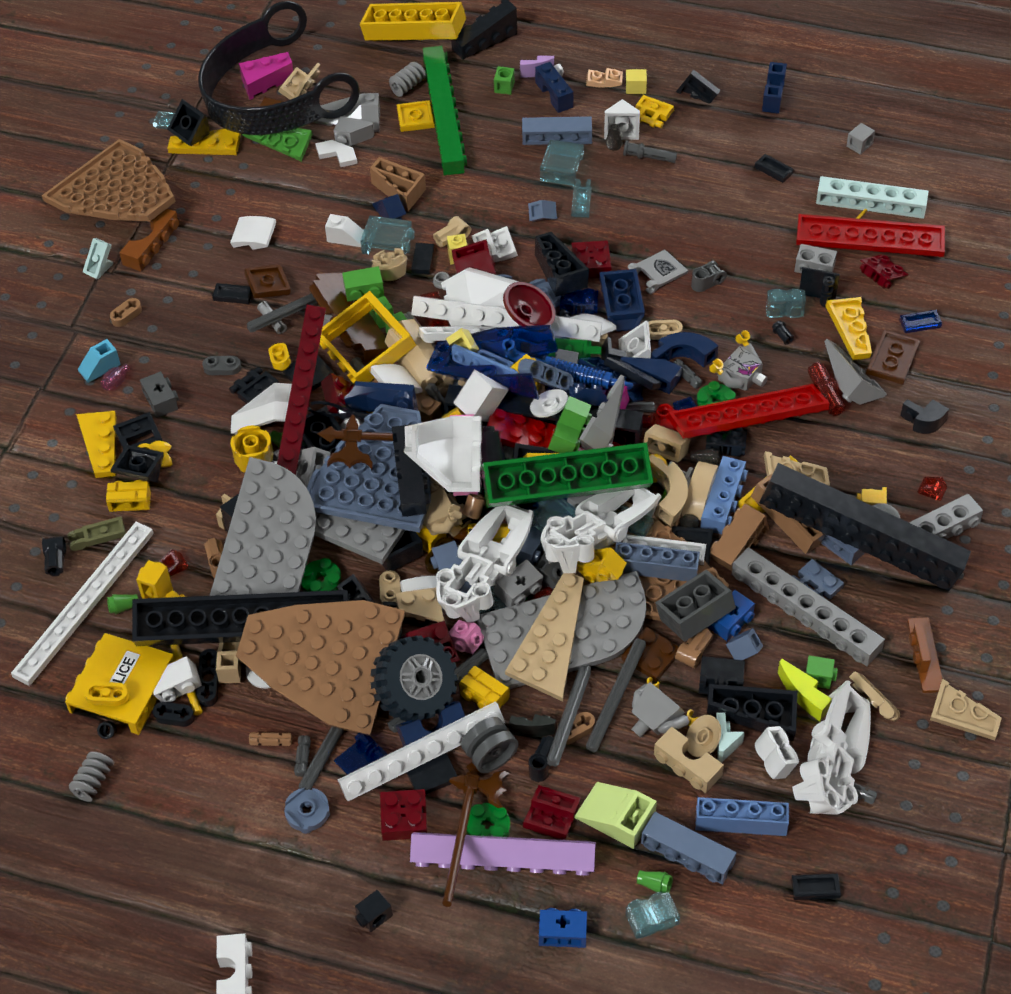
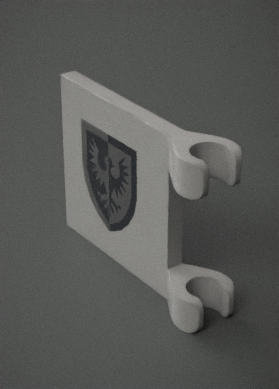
(660, 269)

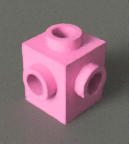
(466, 636)

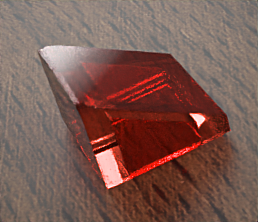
(933, 487)
(175, 562)

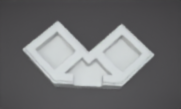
(344, 153)

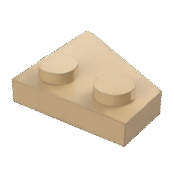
(420, 604)

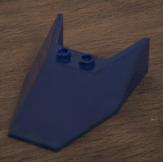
(532, 340)

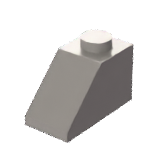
(353, 131)

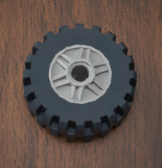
(414, 678)

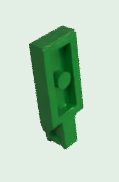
(577, 345)

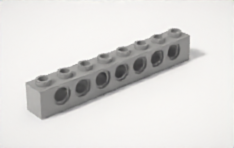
(801, 596)

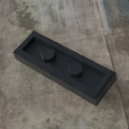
(632, 373)

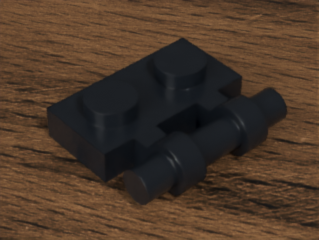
(259, 383)

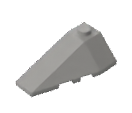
(366, 109)
(851, 377)
(601, 430)

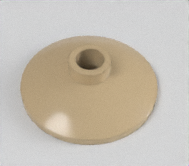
(703, 735)

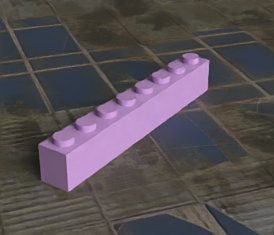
(505, 852)

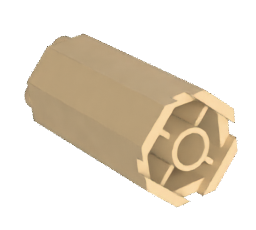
(417, 358)

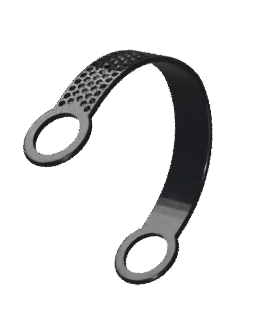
(275, 117)

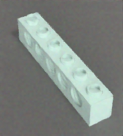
(872, 197)

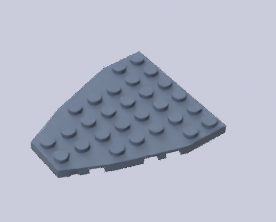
(367, 492)

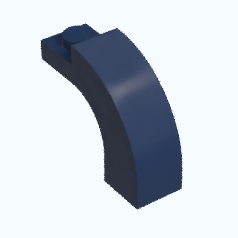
(686, 345)

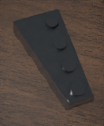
(487, 30)
(560, 266)
(410, 478)
(755, 707)

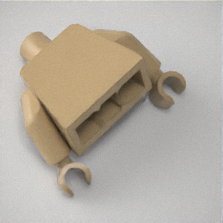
(442, 513)

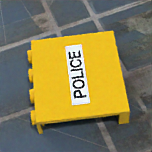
(124, 663)

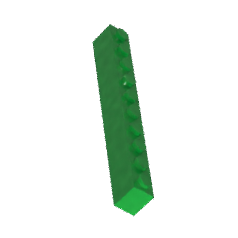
(443, 110)

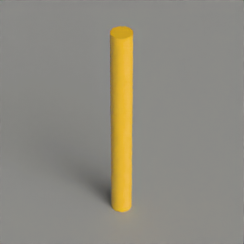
(192, 696)

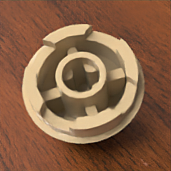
(391, 264)

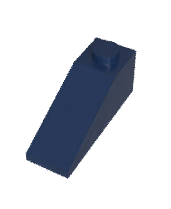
(660, 369)

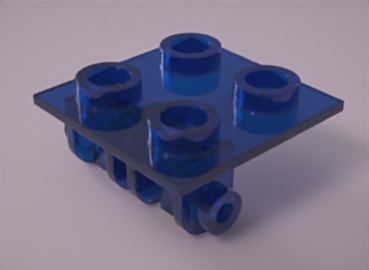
(586, 298)
(359, 754)

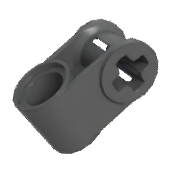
(707, 276)

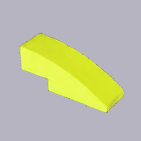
(808, 696)

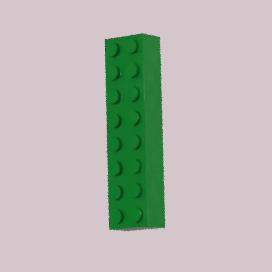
(566, 475)

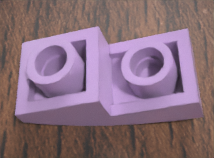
(527, 67)

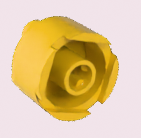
(253, 443)

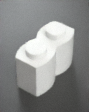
(776, 752)

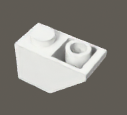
(177, 680)

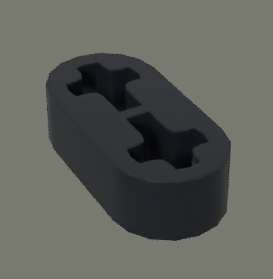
(173, 714)

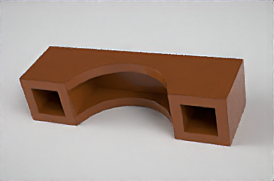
(139, 252)

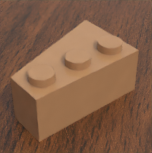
(399, 180)
(739, 535)

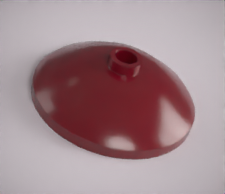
(528, 305)

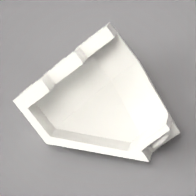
(475, 288)
(263, 409)
(448, 451)

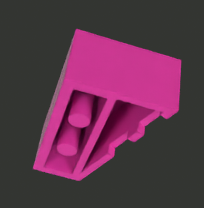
(265, 72)

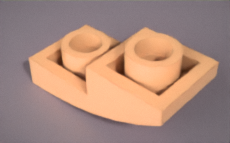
(610, 78)

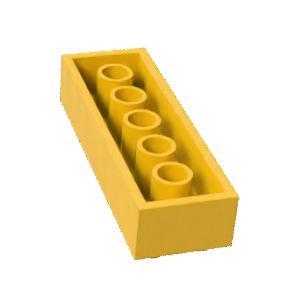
(413, 21)

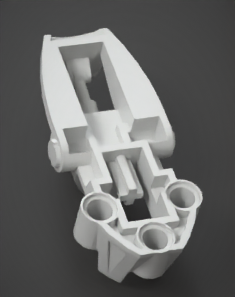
(594, 527)
(483, 562)
(836, 754)

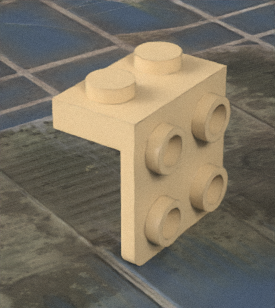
(299, 82)

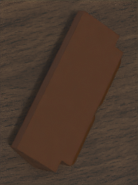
(365, 333)

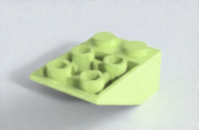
(617, 812)

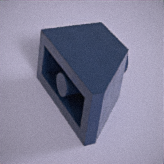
(390, 207)

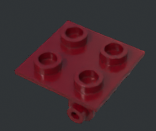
(881, 270)

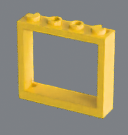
(351, 316)

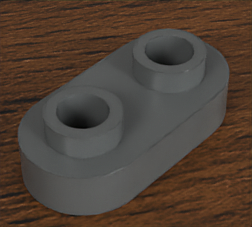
(221, 365)

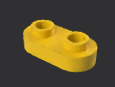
(279, 356)
(107, 692)

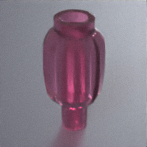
(114, 377)

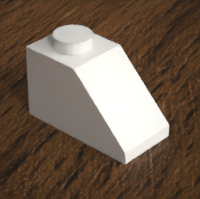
(343, 231)

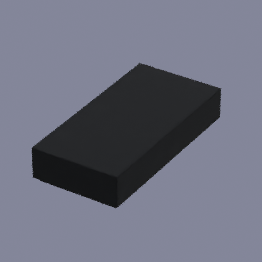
(774, 168)
(422, 258)
(232, 293)
(815, 886)

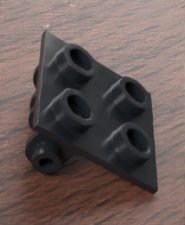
(819, 284)
(733, 438)
(720, 672)

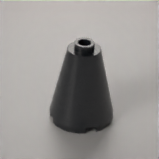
(491, 445)

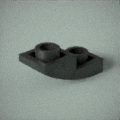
(539, 727)

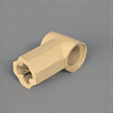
(455, 227)

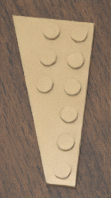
(547, 648)

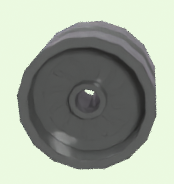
(489, 744)

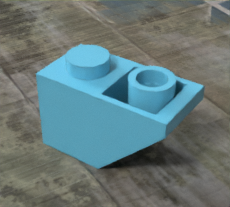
(99, 360)

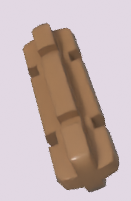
(270, 739)

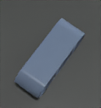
(546, 374)

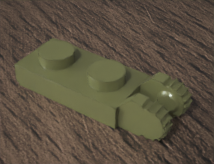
(96, 533)

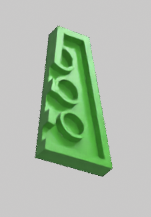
(291, 143)

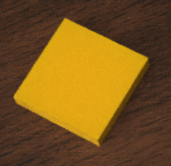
(415, 116)

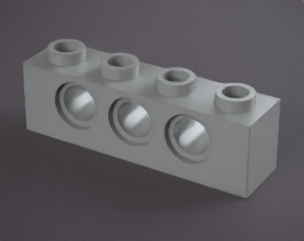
(308, 462)
(951, 518)

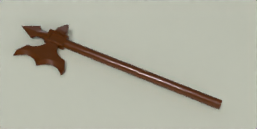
(350, 452)
(470, 785)

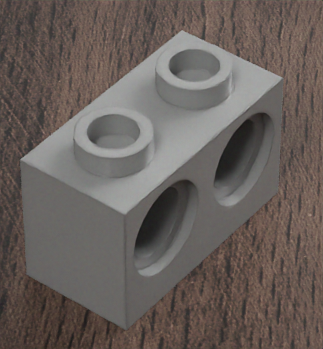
(815, 258)

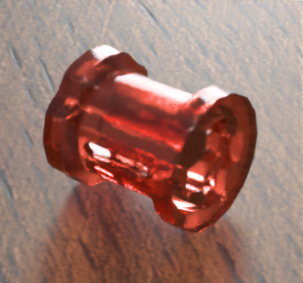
(650, 420)

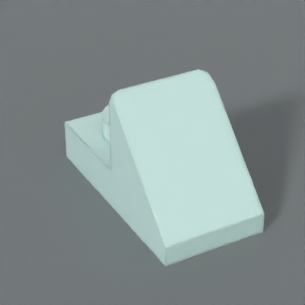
(97, 261)
(729, 740)

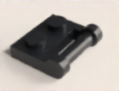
(137, 428)

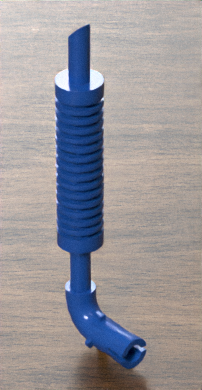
(579, 373)

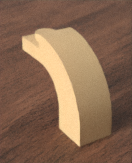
(676, 487)
(699, 488)

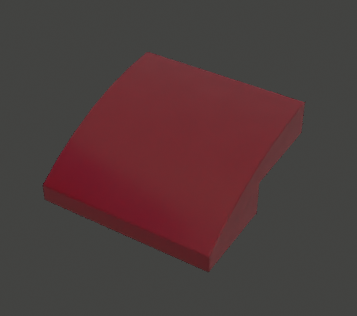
(551, 812)

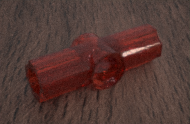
(827, 387)

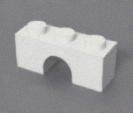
(234, 953)

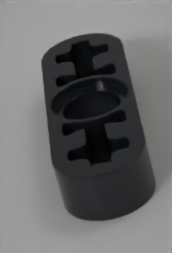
(211, 685)

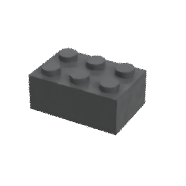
(695, 605)

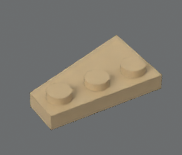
(811, 470)
(960, 712)

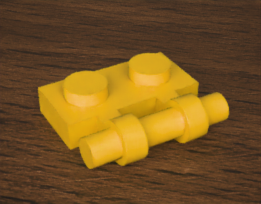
(654, 108)

